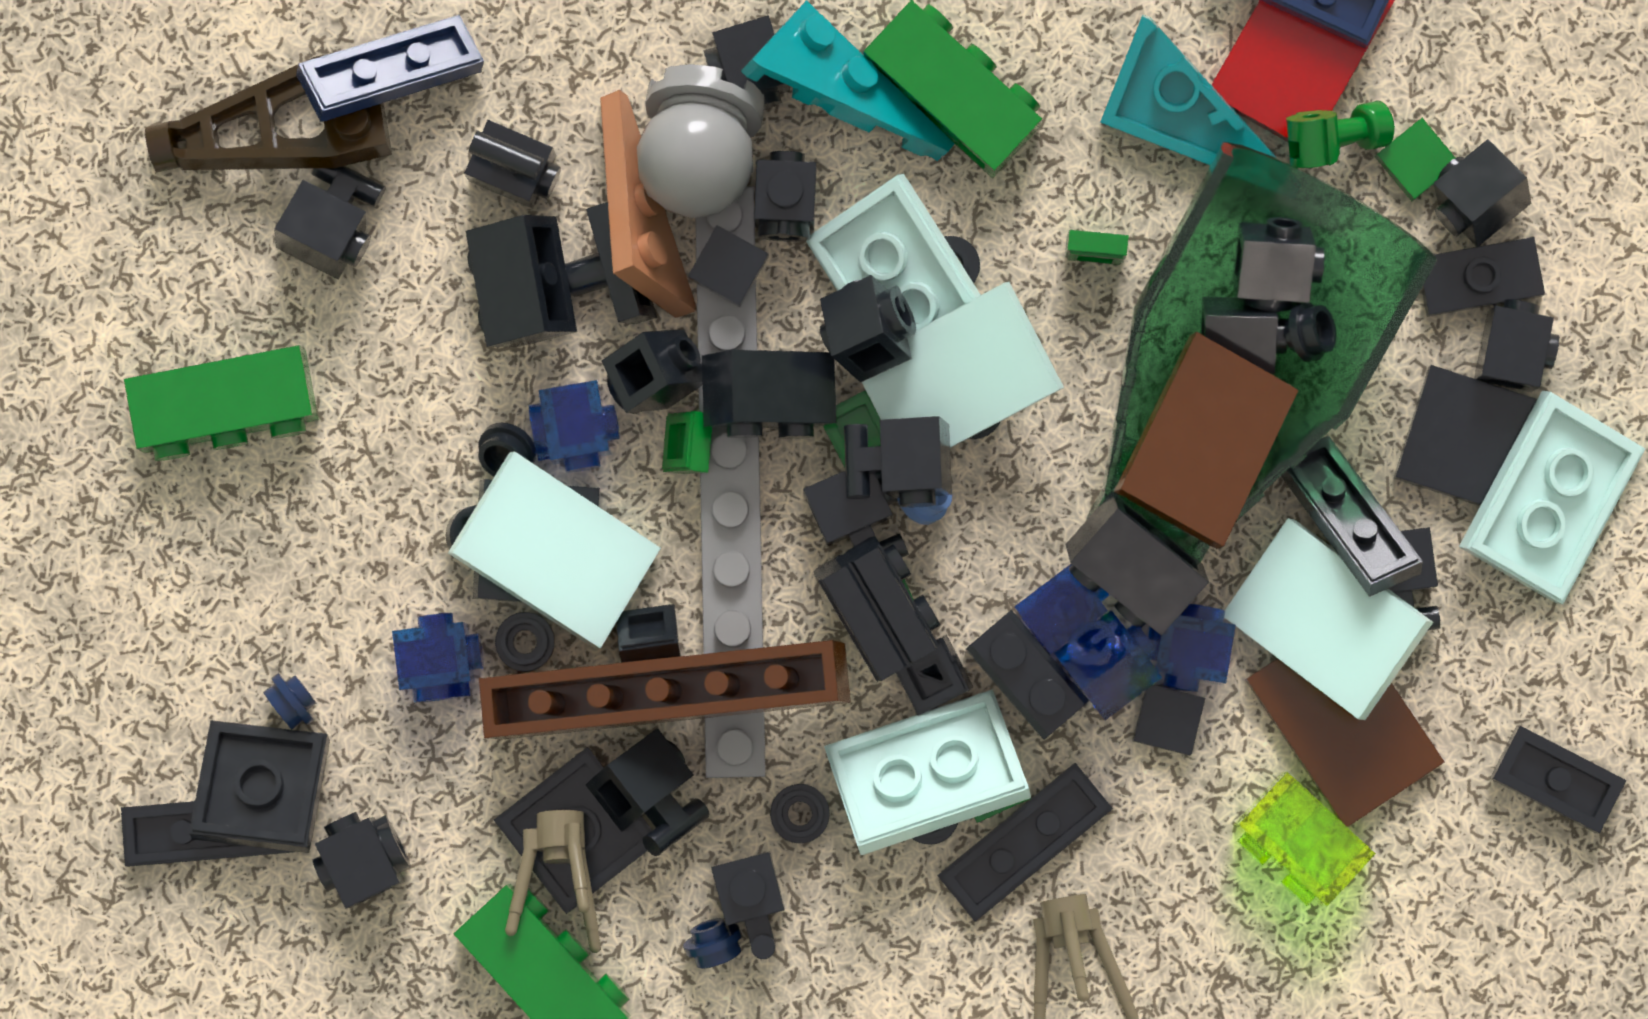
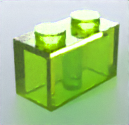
(1302, 840)

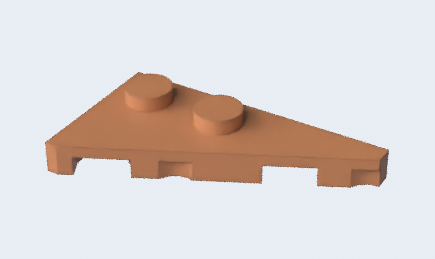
(639, 228)

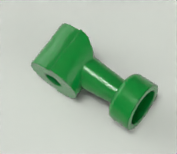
(1319, 135)

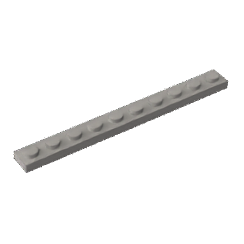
(731, 516)

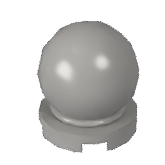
(698, 140)

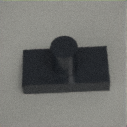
(597, 273)

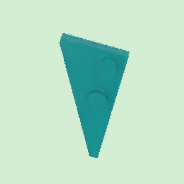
(843, 82)
(1171, 102)

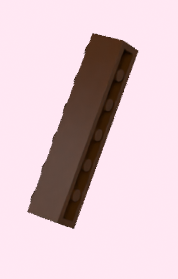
(665, 690)

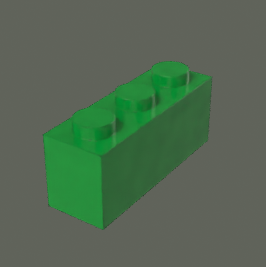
(955, 86)
(221, 402)
(537, 965)

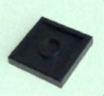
(1460, 434)
(259, 786)
(606, 847)

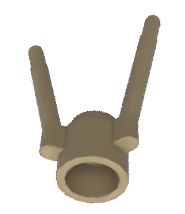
(562, 841)
(1068, 925)

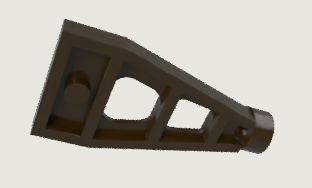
(343, 141)

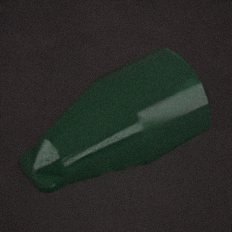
(1366, 285)

